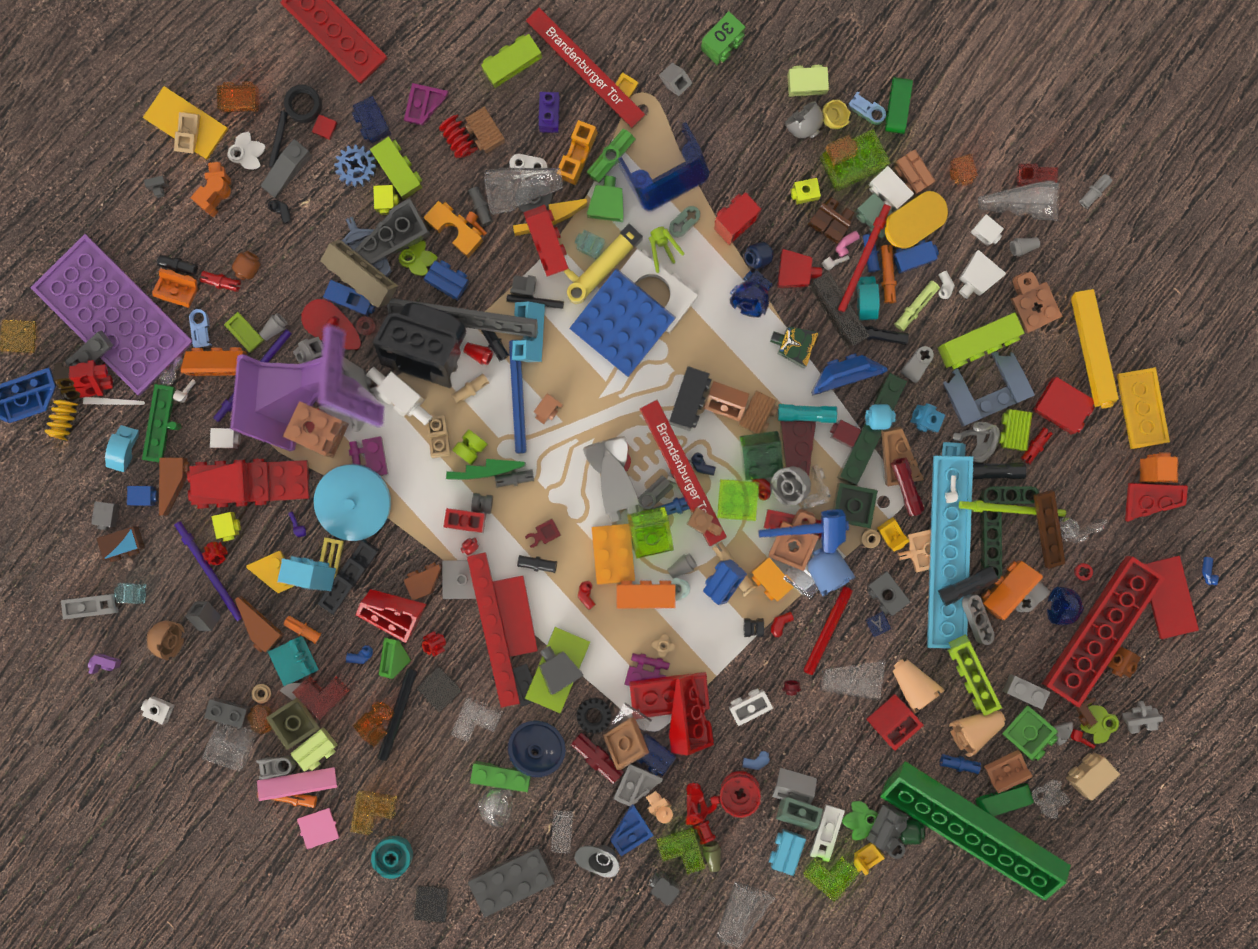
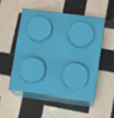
(306, 573)

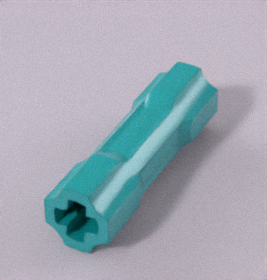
(821, 414)

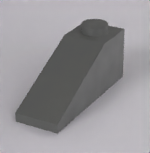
(286, 168)

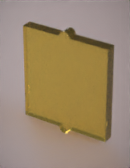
(18, 336)

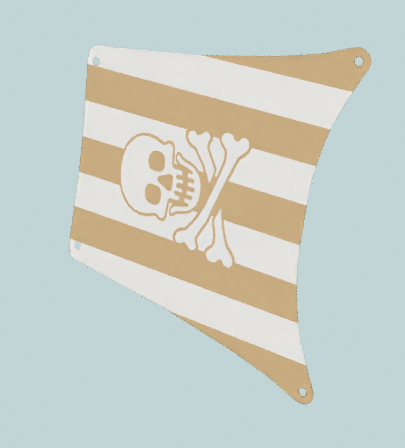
(605, 405)

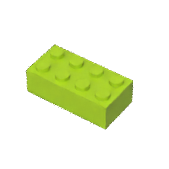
(983, 339)

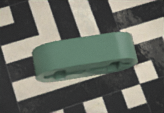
(687, 224)

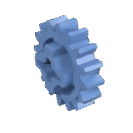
(357, 158)

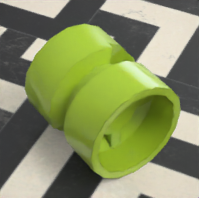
(469, 447)

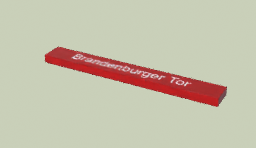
(585, 68)
(679, 465)

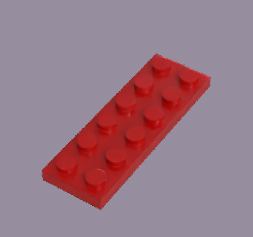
(337, 35)

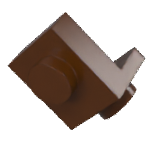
(1086, 717)

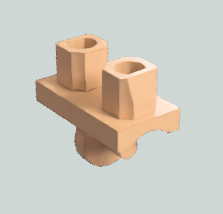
(660, 807)

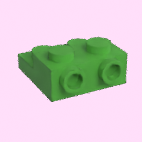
(1031, 734)

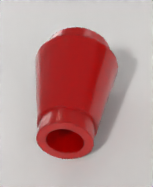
(479, 353)

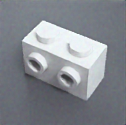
(890, 189)
(750, 707)

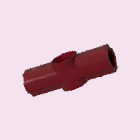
(596, 757)

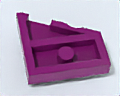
(423, 103)

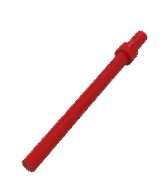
(878, 224)

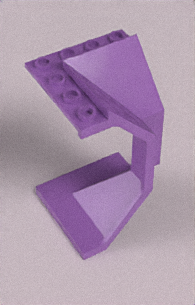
(271, 391)

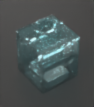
(589, 244)
(130, 593)

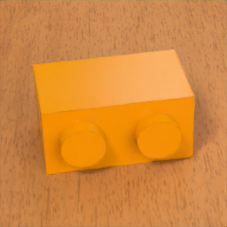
(771, 579)

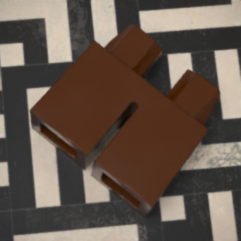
(839, 223)

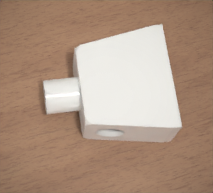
(979, 275)

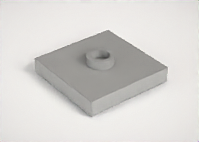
(457, 580)

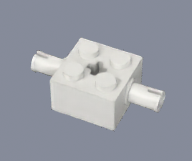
(403, 397)

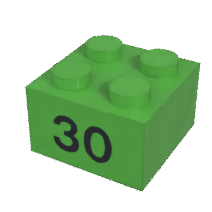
(723, 38)

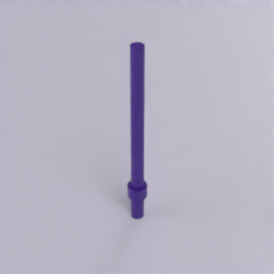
(228, 404)
(188, 539)

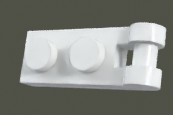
(827, 832)

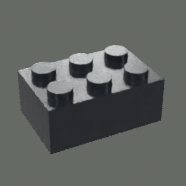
(690, 399)

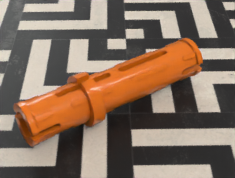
(888, 274)
(309, 801)

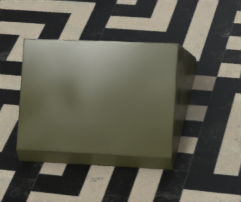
(292, 723)

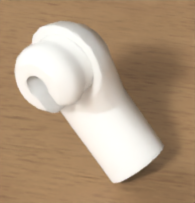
(947, 286)

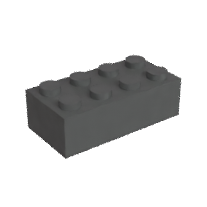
(511, 880)

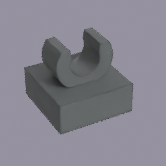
(156, 185)

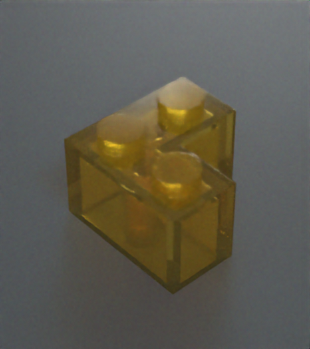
(368, 806)

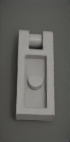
(88, 606)

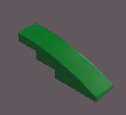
(492, 468)

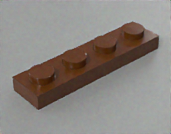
(1049, 529)

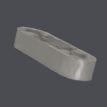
(972, 613)

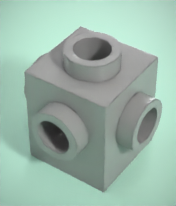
(308, 350)

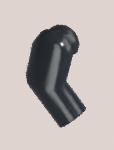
(282, 209)

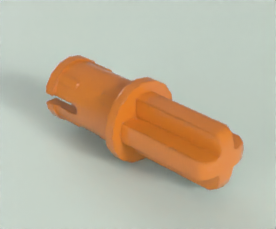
(302, 629)

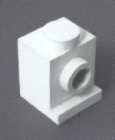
(163, 707)

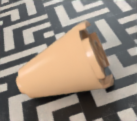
(916, 685)
(976, 730)

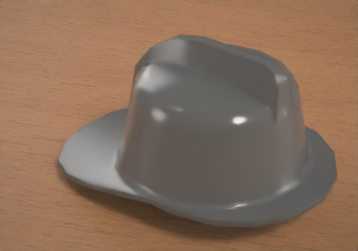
(598, 860)

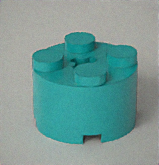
(385, 865)

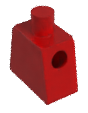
(796, 270)

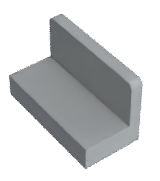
(795, 786)

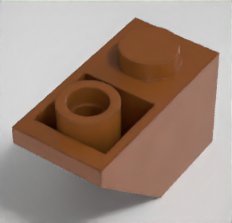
(423, 583)

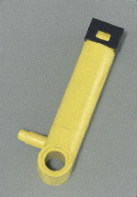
(604, 264)

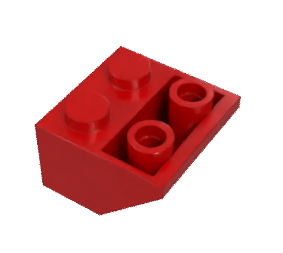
(894, 722)

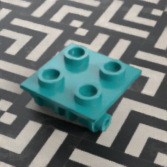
(293, 660)

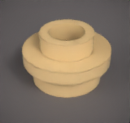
(865, 536)
(255, 693)

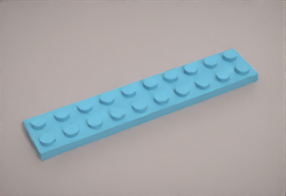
(948, 547)

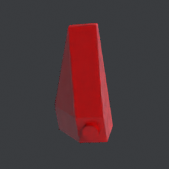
(688, 725)

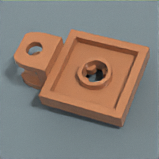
(1028, 295)
(797, 557)

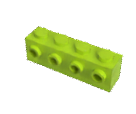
(976, 678)

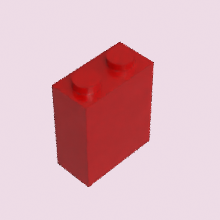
(1064, 406)

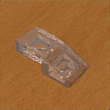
(561, 831)

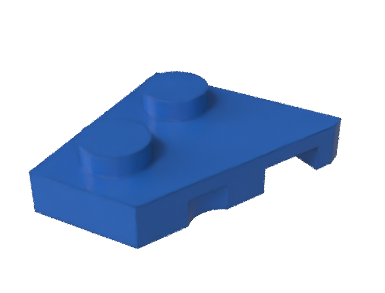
(630, 832)

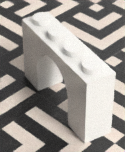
(681, 296)

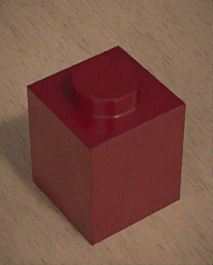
(844, 433)

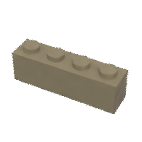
(358, 273)

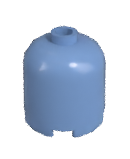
(829, 571)

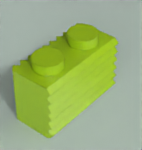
(1015, 430)

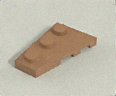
(894, 447)

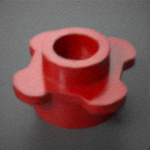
(469, 546)

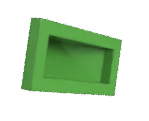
(393, 658)

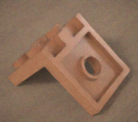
(326, 434)

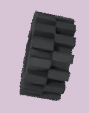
(587, 725)

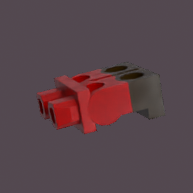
(82, 380)

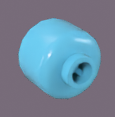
(880, 417)

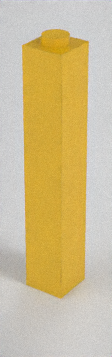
(1094, 348)

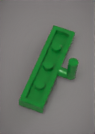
(159, 423)

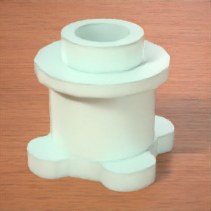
(685, 588)

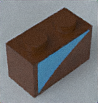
(120, 543)

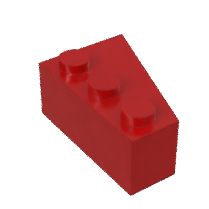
(546, 239)
(391, 613)

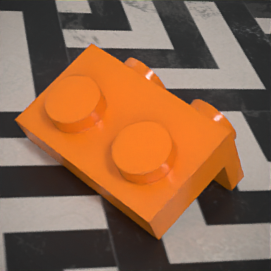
(175, 288)

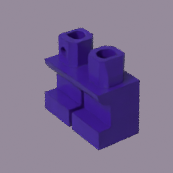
(549, 112)

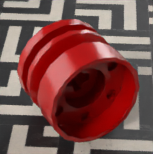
(741, 805)

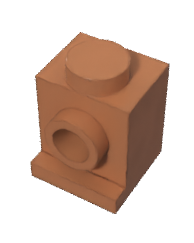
(547, 409)

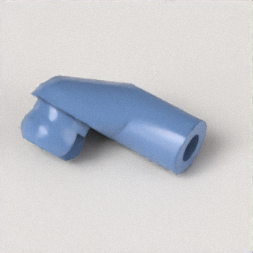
(758, 763)

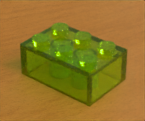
(867, 161)

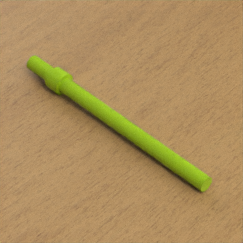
(980, 506)

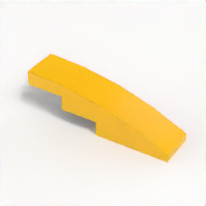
(560, 211)

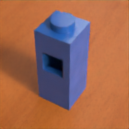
(348, 298)

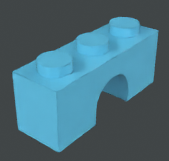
(529, 348)

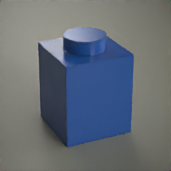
(142, 495)

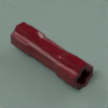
(911, 498)

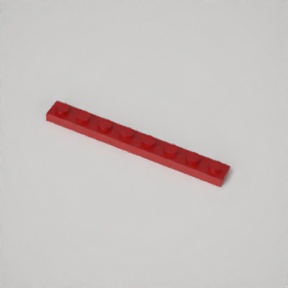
(493, 629)

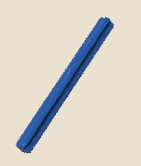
(518, 403)

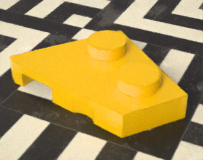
(268, 571)

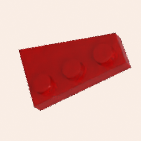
(1149, 498)

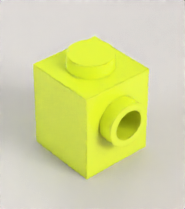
(806, 191)
(385, 198)
(226, 526)

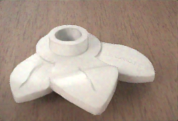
(249, 151)

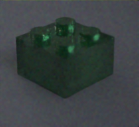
(761, 455)

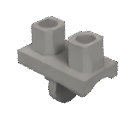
(1142, 715)

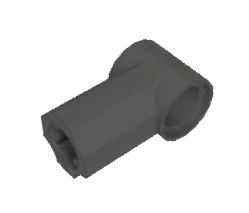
(656, 492)

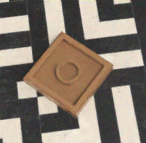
(625, 743)

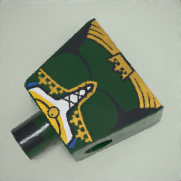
(795, 344)

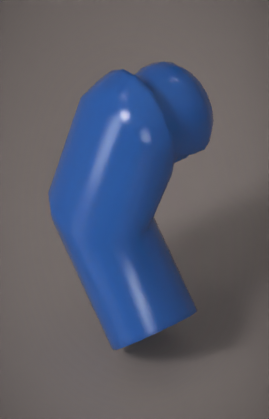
(1207, 571)
(360, 658)

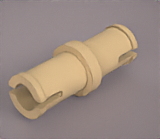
(470, 389)

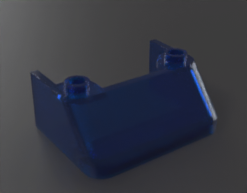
(673, 183)

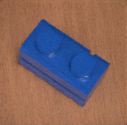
(446, 280)
(724, 581)

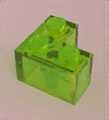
(682, 844)
(832, 881)

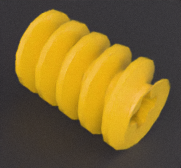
(61, 419)

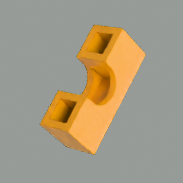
(581, 144)
(441, 217)

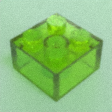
(738, 499)
(650, 532)

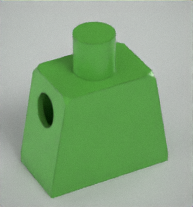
(606, 201)

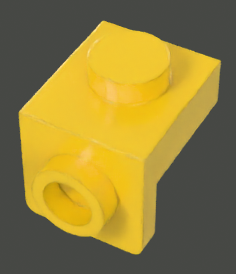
(893, 534)
(867, 857)

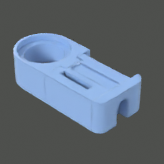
(865, 109)
(199, 331)

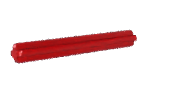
(828, 630)

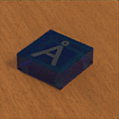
(878, 624)

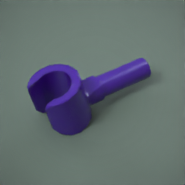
(299, 531)

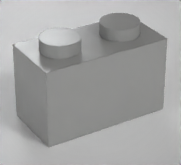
(1026, 691)

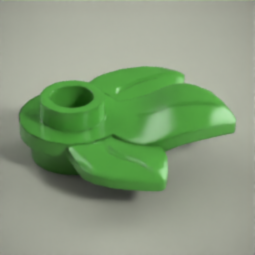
(858, 820)

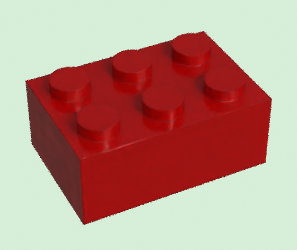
(737, 218)

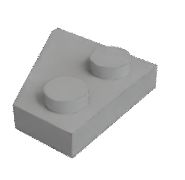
(635, 785)

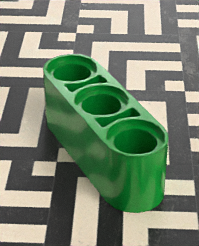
(898, 105)
(1006, 801)

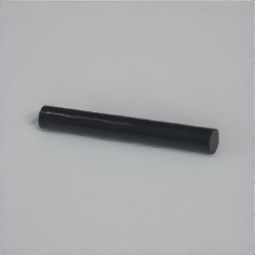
(278, 138)
(548, 303)

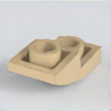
(438, 437)

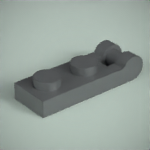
(91, 350)

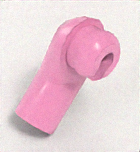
(845, 241)

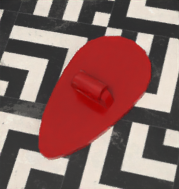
(323, 313)

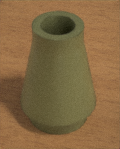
(712, 854)

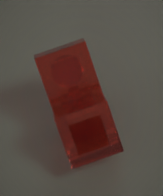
(1032, 174)

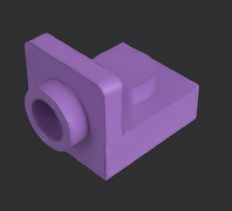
(106, 662)

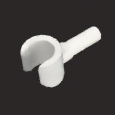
(828, 263)
(182, 396)
(952, 496)

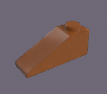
(171, 480)
(259, 628)

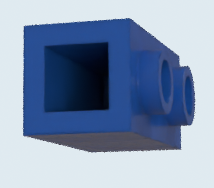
(915, 257)

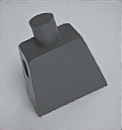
(558, 670)

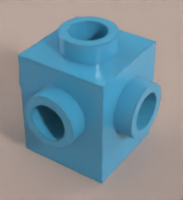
(927, 418)

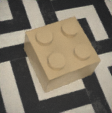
(1092, 775)

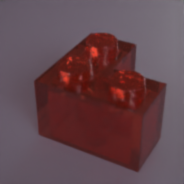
(320, 700)

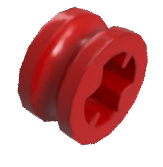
(1082, 577)

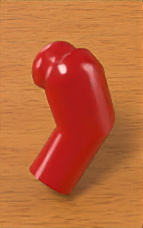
(764, 489)
(584, 594)
(779, 622)

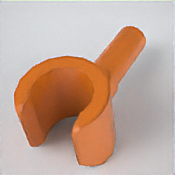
(471, 218)

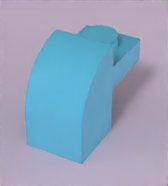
(119, 448)

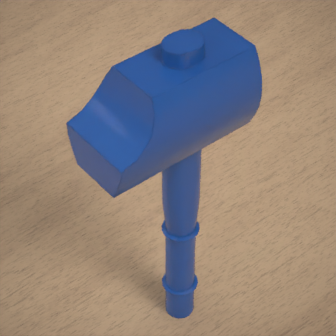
(832, 526)

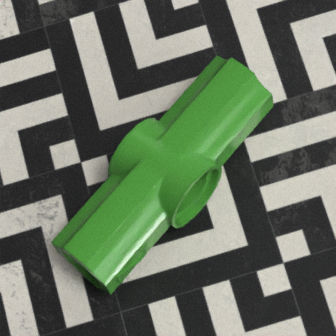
(619, 147)

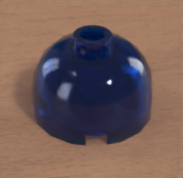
(750, 298)
(1065, 606)

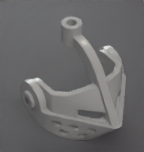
(983, 449)

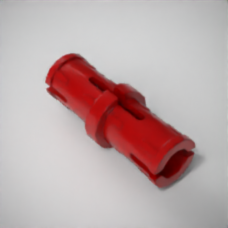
(220, 281)
(1036, 446)

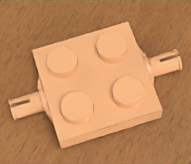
(918, 550)

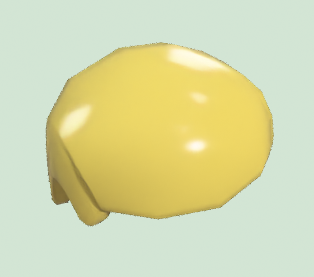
(836, 114)

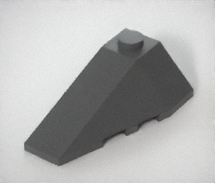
(398, 231)

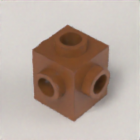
(1124, 663)

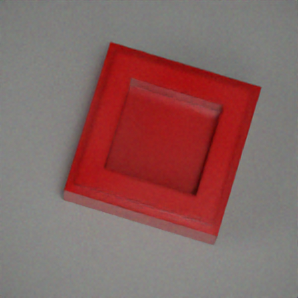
(324, 127)

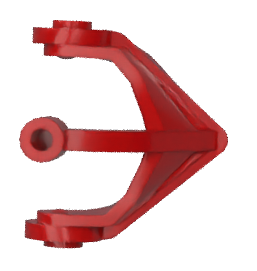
(694, 797)

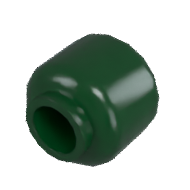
(914, 833)

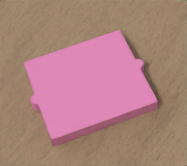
(318, 828)

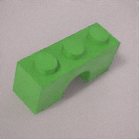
(499, 777)

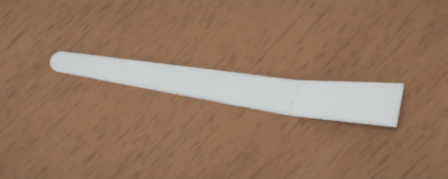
(106, 401)

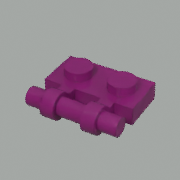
(374, 454)
(638, 673)

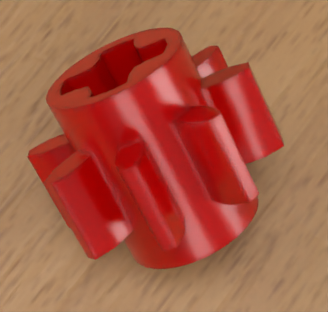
(214, 553)
(433, 644)

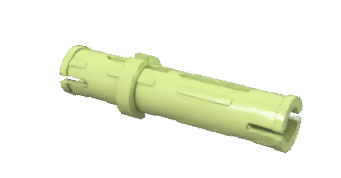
(912, 311)

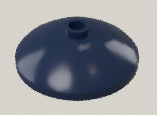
(536, 737)

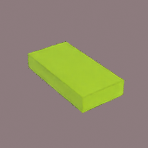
(244, 332)

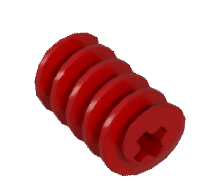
(456, 138)

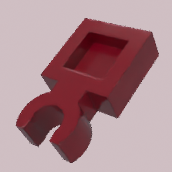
(546, 532)

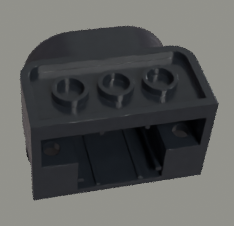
(421, 343)

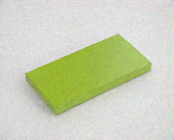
(575, 649)

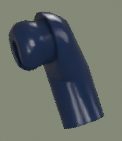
(700, 465)

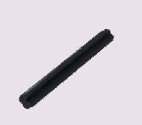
(398, 713)

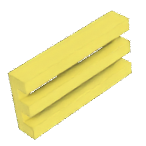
(339, 552)

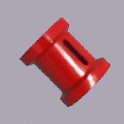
(704, 832)

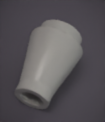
(1023, 245)
(273, 326)
(682, 566)

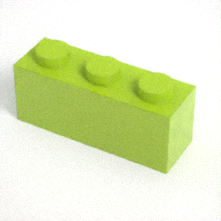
(511, 60)
(397, 167)

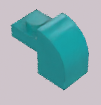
(868, 298)

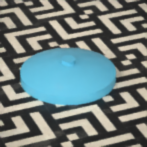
(352, 502)

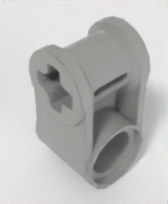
(916, 366)
(1034, 597)
(272, 766)

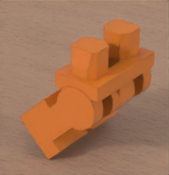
(215, 189)

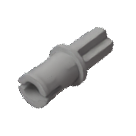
(1095, 191)

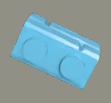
(787, 852)

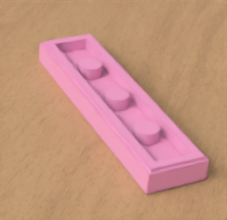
(296, 784)

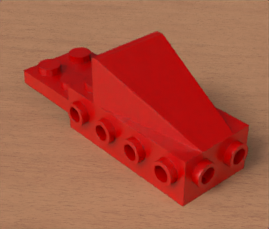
(247, 482)

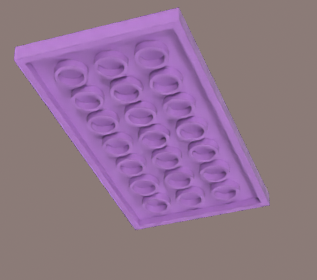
(97, 296)

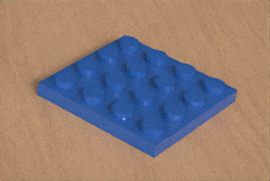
(622, 322)

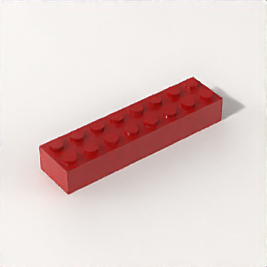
(1103, 630)

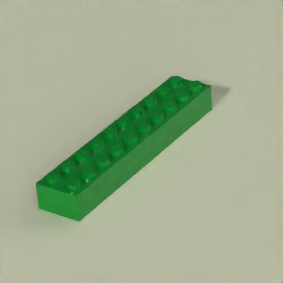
(975, 831)

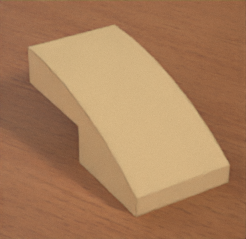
(187, 132)

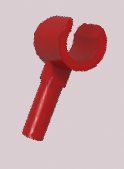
(1077, 736)

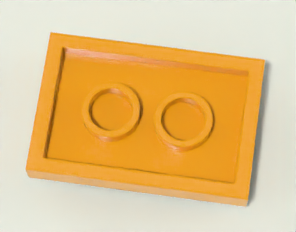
(613, 554)

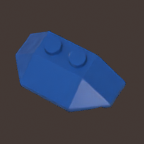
(847, 372)
(26, 395)

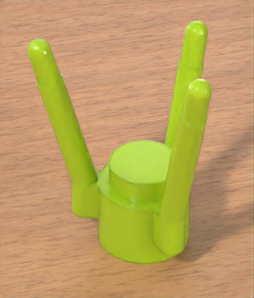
(660, 237)

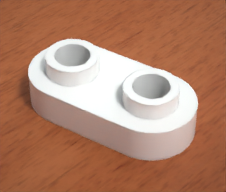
(528, 161)

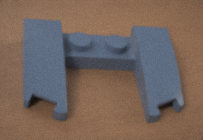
(1016, 390)

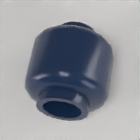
(758, 255)

